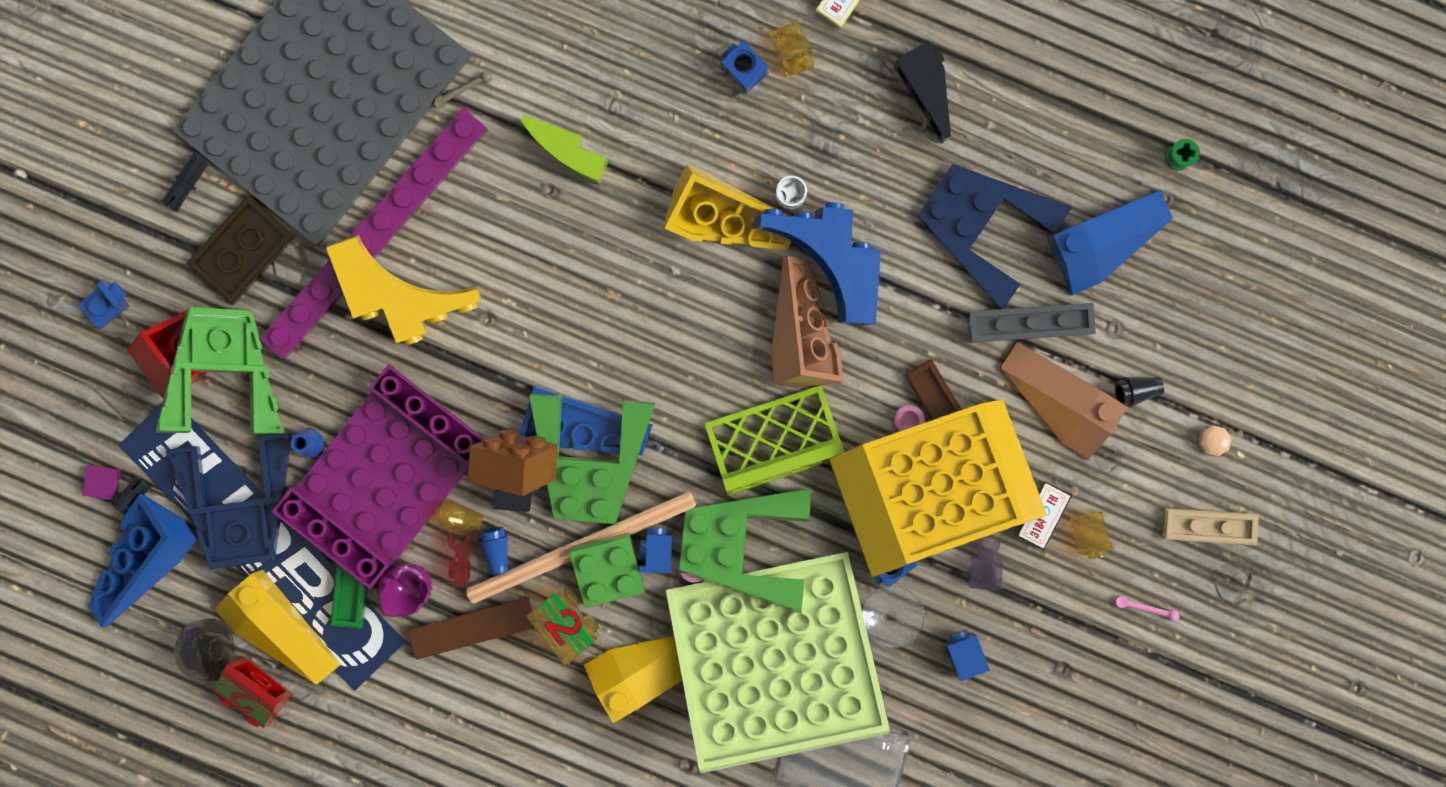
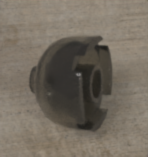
(204, 649)

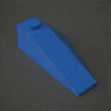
(147, 550)

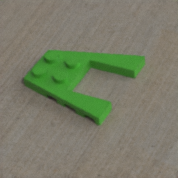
(218, 343)
(591, 487)
(716, 545)

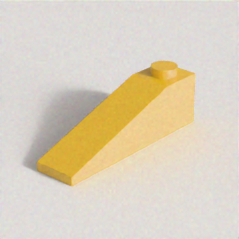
(272, 624)

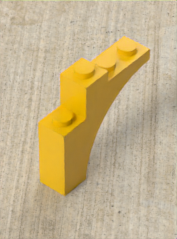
(406, 306)

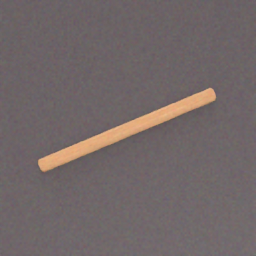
(561, 555)

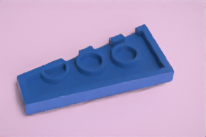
(583, 425)

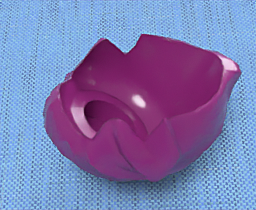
(404, 590)

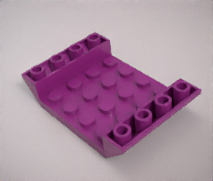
(380, 478)

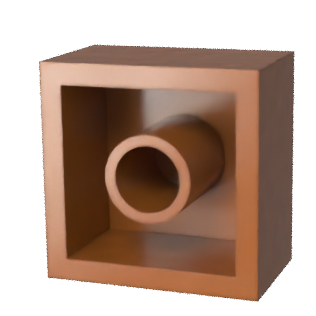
(512, 462)

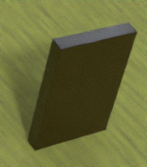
(241, 249)

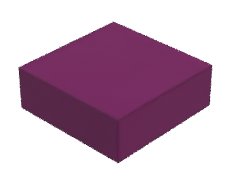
(101, 482)

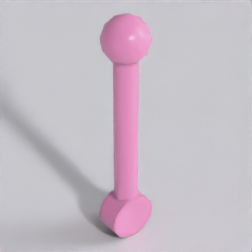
(1122, 602)

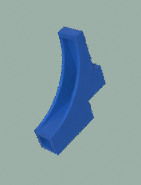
(827, 239)

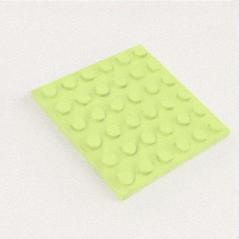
(772, 677)

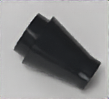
(1135, 390)

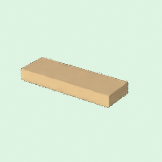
(1210, 526)

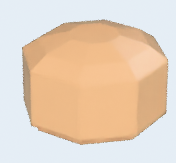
(1214, 441)

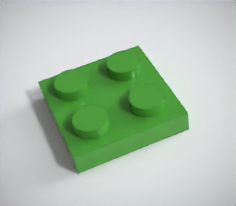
(607, 570)

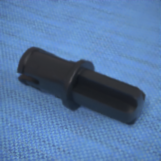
(185, 181)

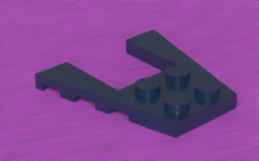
(963, 208)
(239, 530)

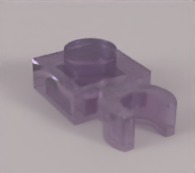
(986, 570)

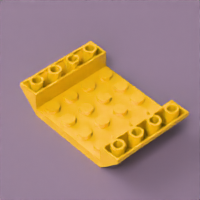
(937, 486)

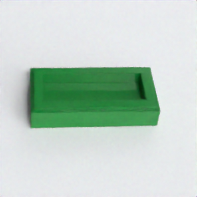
(348, 600)

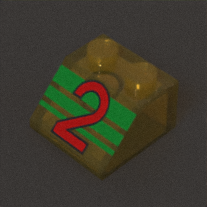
(564, 625)

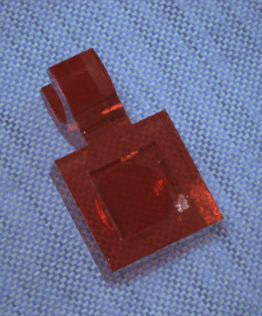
(460, 567)

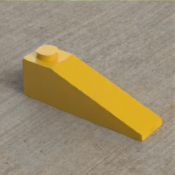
(717, 212)
(634, 675)

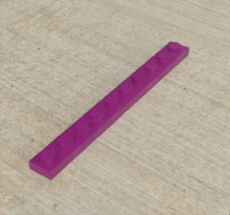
(377, 229)

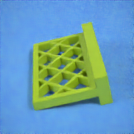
(783, 465)

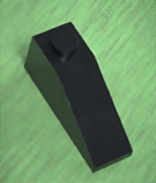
(926, 82)

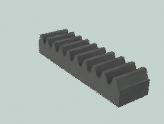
(1031, 322)

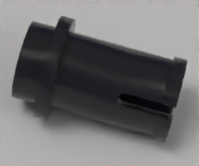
(130, 493)

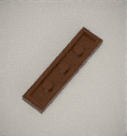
(470, 628)

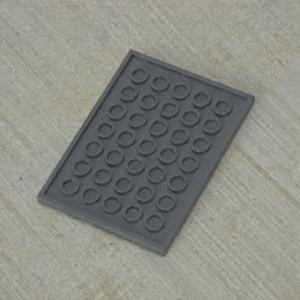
(321, 103)

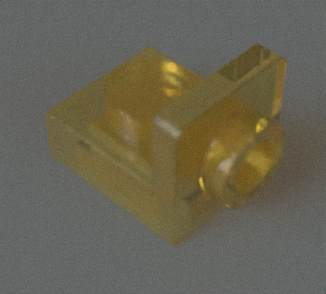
(792, 49)
(1091, 534)

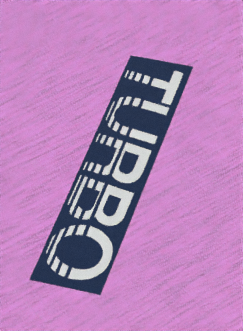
(299, 567)

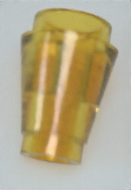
(458, 517)

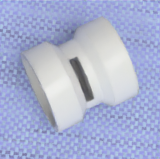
(792, 188)

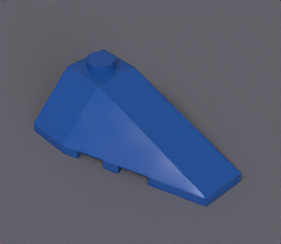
(1102, 244)

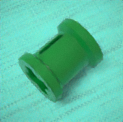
(1188, 148)

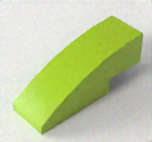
(566, 149)

